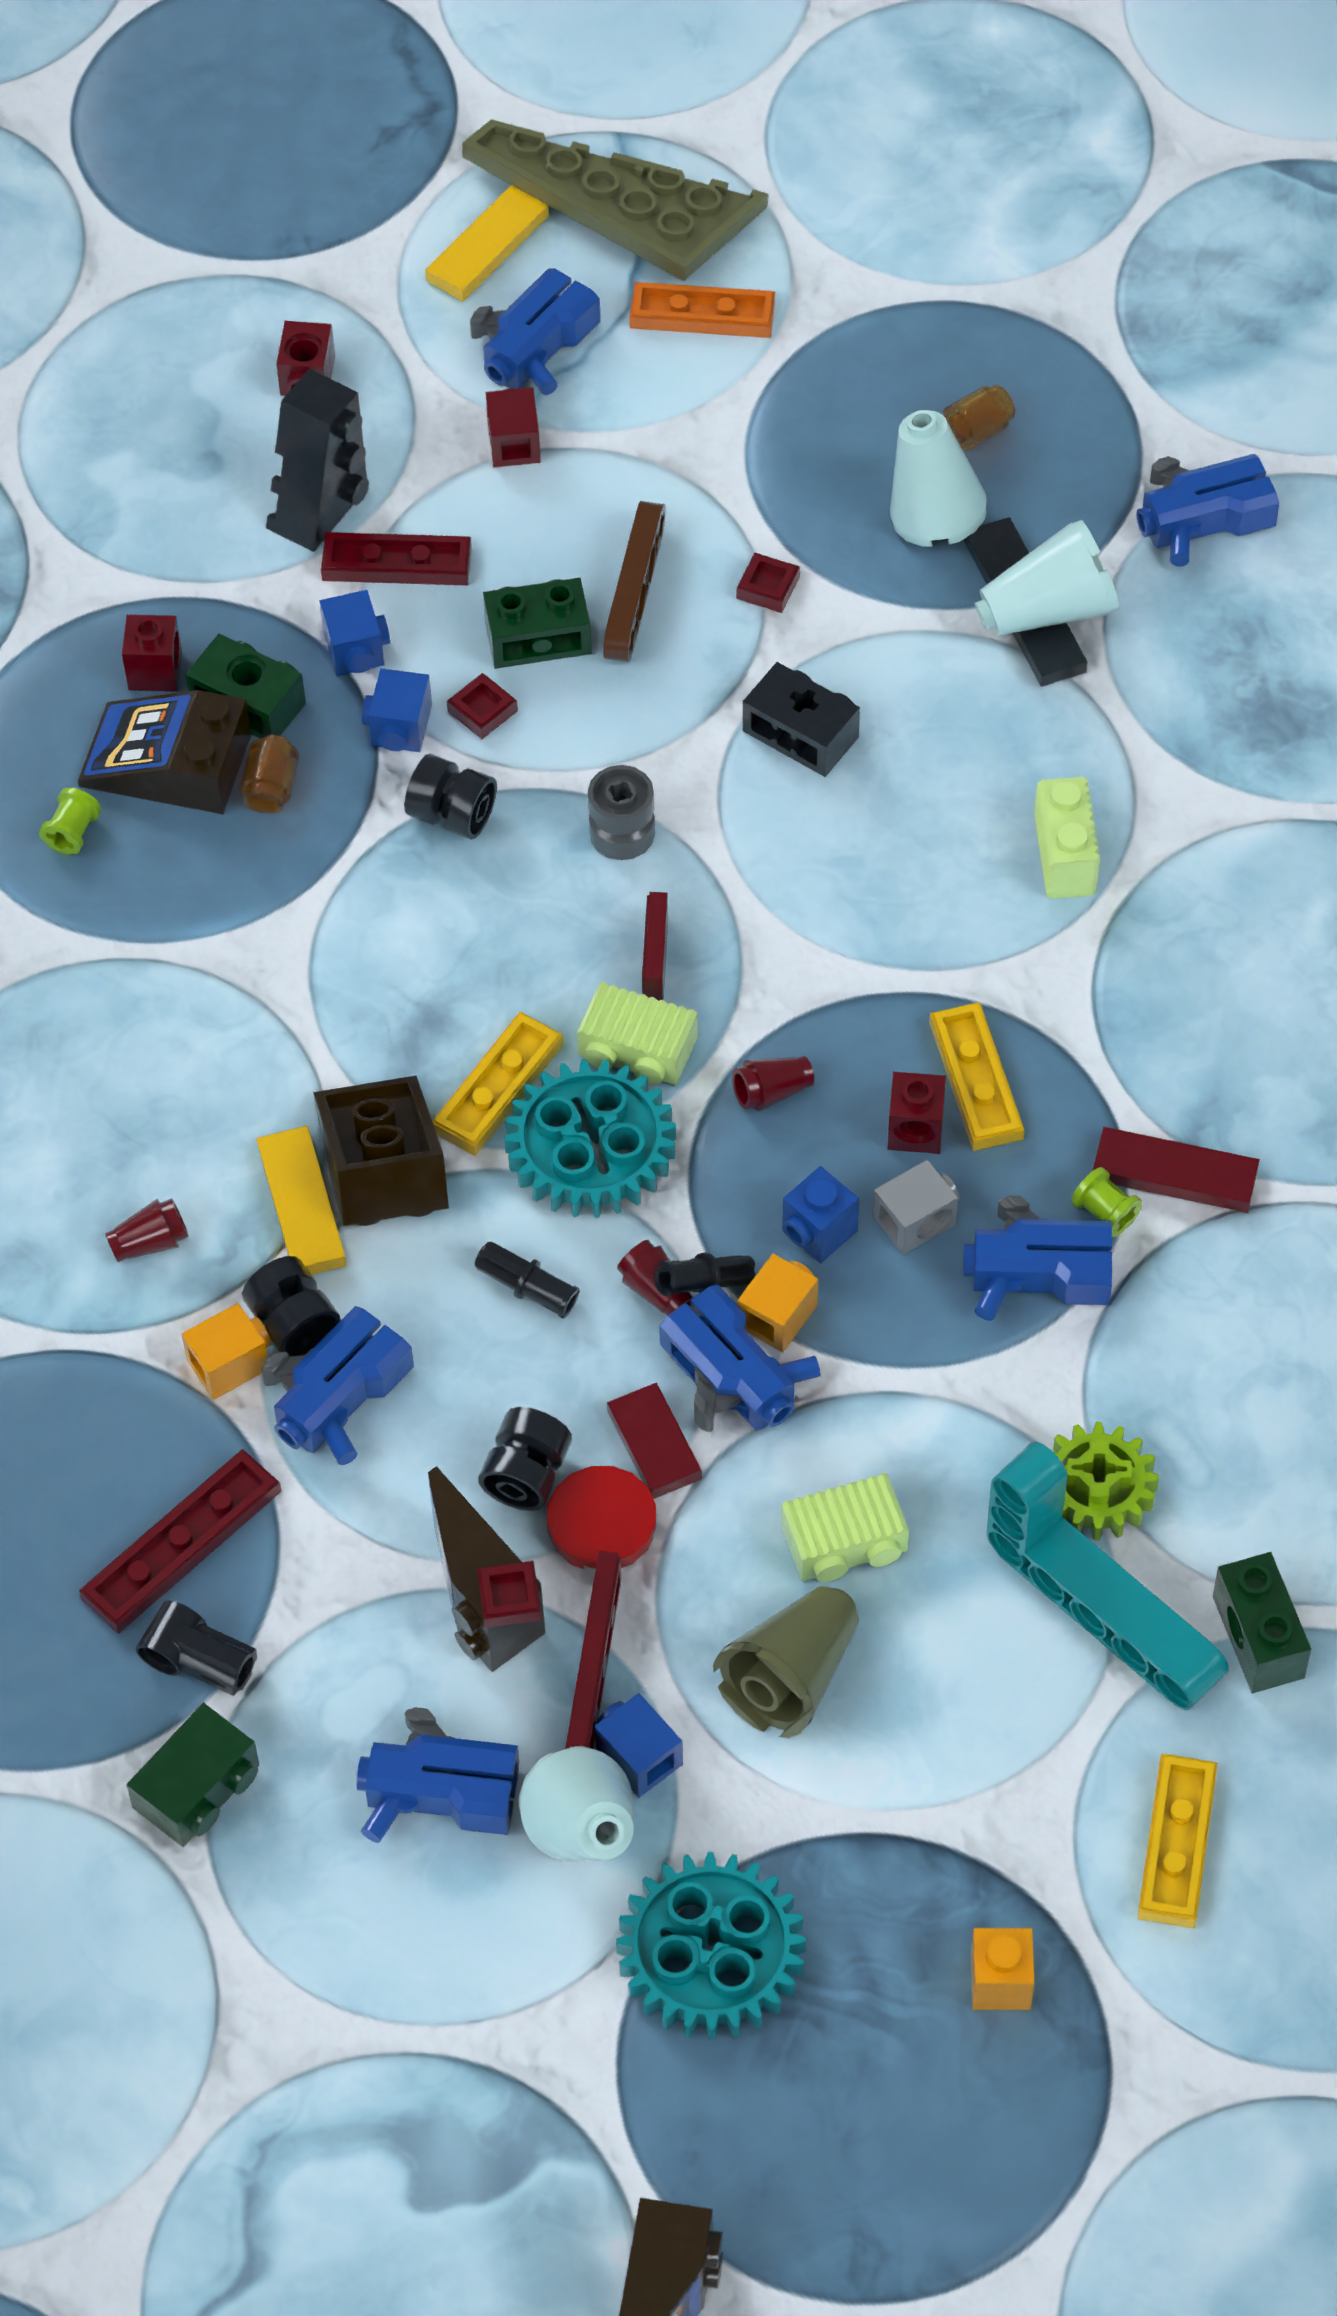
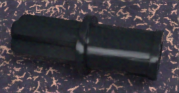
(701, 1272)
(527, 1279)

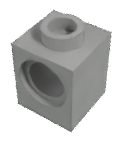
(916, 1206)

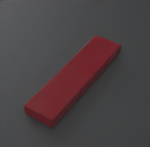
(180, 1541)
(595, 1651)

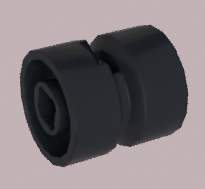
(456, 798)
(290, 1305)
(525, 1458)

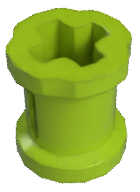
(70, 821)
(1106, 1201)

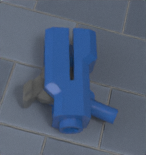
(535, 330)
(1206, 501)
(1039, 1257)
(729, 1364)
(335, 1381)
(439, 1778)

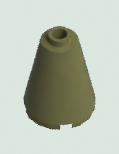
(786, 1663)

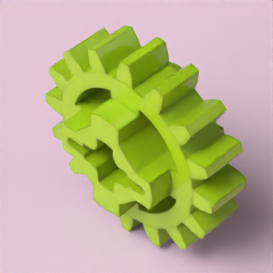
(1124, 1477)

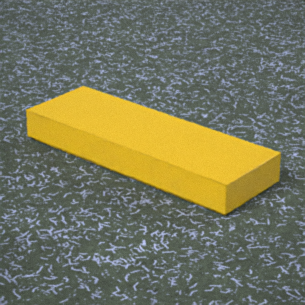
(487, 243)
(976, 1076)
(495, 1082)
(301, 1199)
(1177, 1841)

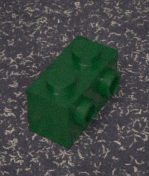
(537, 622)
(194, 1775)

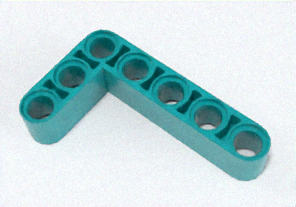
(1089, 1586)

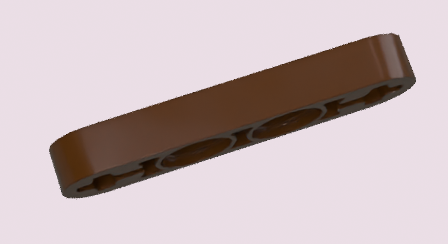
(634, 581)

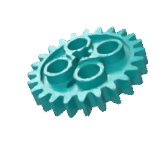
(544, 1151)
(696, 1992)

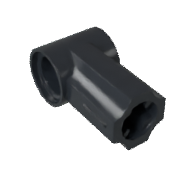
(184, 1643)

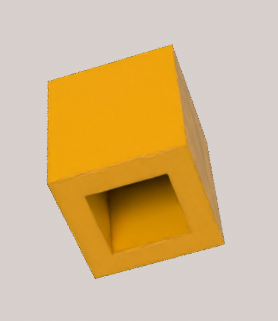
(779, 1301)
(226, 1350)
(1002, 1968)

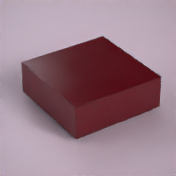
(768, 582)
(482, 706)
(509, 1594)

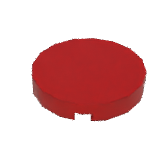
(601, 1512)

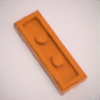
(702, 309)

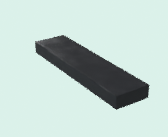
(1049, 649)

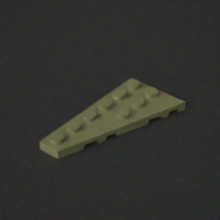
(620, 197)

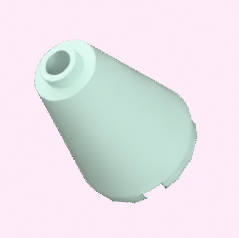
(933, 483)
(1050, 585)
(577, 1806)

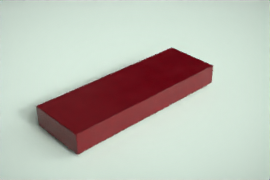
(396, 558)
(1177, 1169)

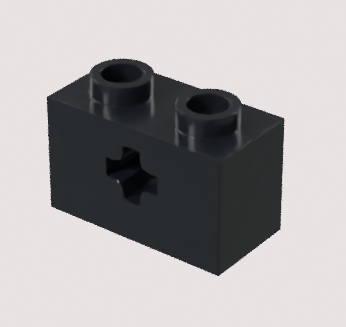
(801, 718)

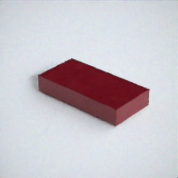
(655, 945)
(654, 1440)

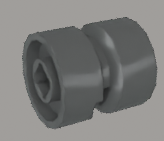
(621, 812)

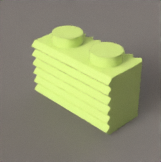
(1067, 837)
(637, 1033)
(845, 1528)

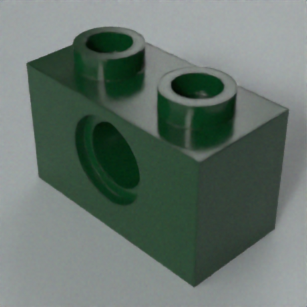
(237, 670)
(1261, 1622)

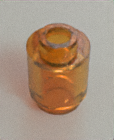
(980, 415)
(269, 774)

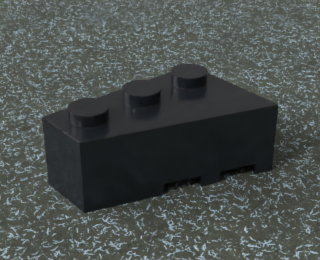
(321, 460)

